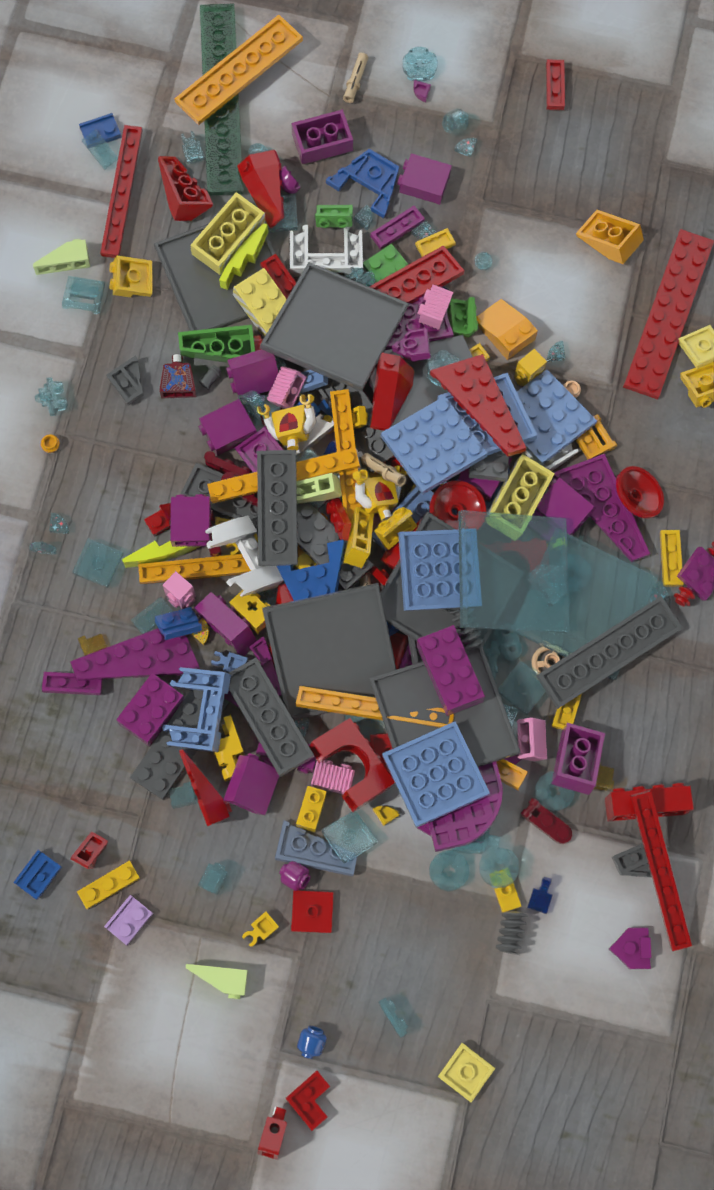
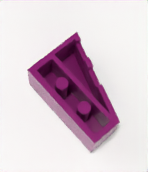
(226, 623)

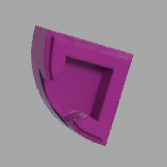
(421, 90)

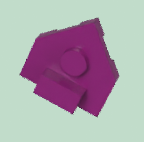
(414, 345)
(633, 948)

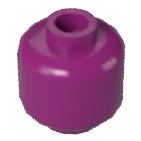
(294, 875)

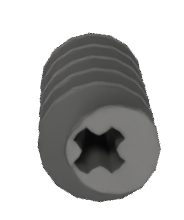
(468, 634)
(511, 932)

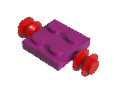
(697, 576)

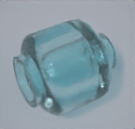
(455, 121)

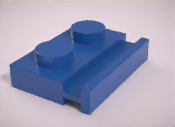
(105, 126)
(178, 623)
(37, 874)

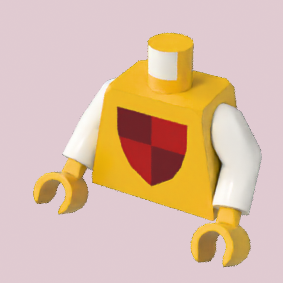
(291, 424)
(376, 493)

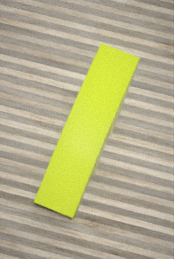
(245, 253)
(154, 553)

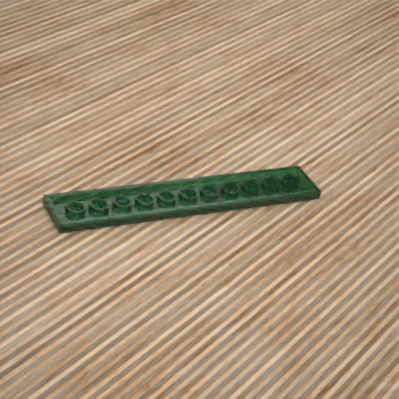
(223, 126)

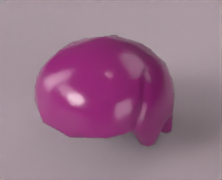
(289, 183)

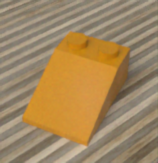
(611, 235)
(506, 328)

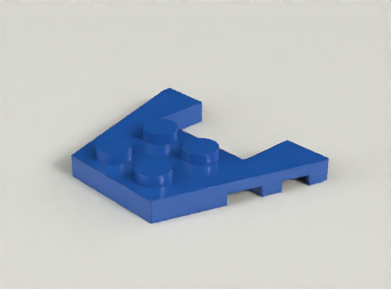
(373, 173)
(315, 579)

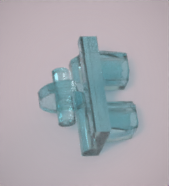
(367, 278)
(49, 396)

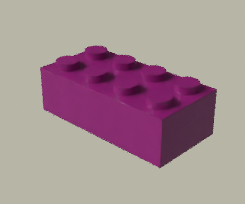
(450, 670)

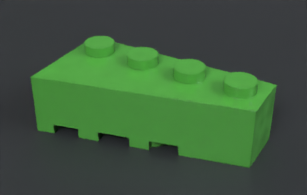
(217, 343)

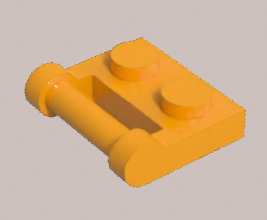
(591, 444)

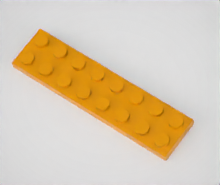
(238, 69)

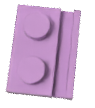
(128, 920)

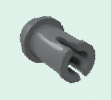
(210, 376)

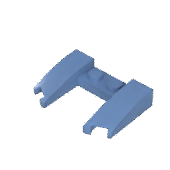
(214, 687)

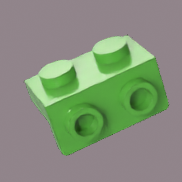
(334, 216)
(463, 317)

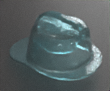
(251, 401)

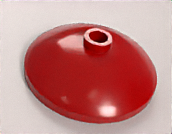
(639, 492)
(457, 496)

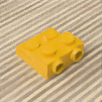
(131, 276)
(700, 384)

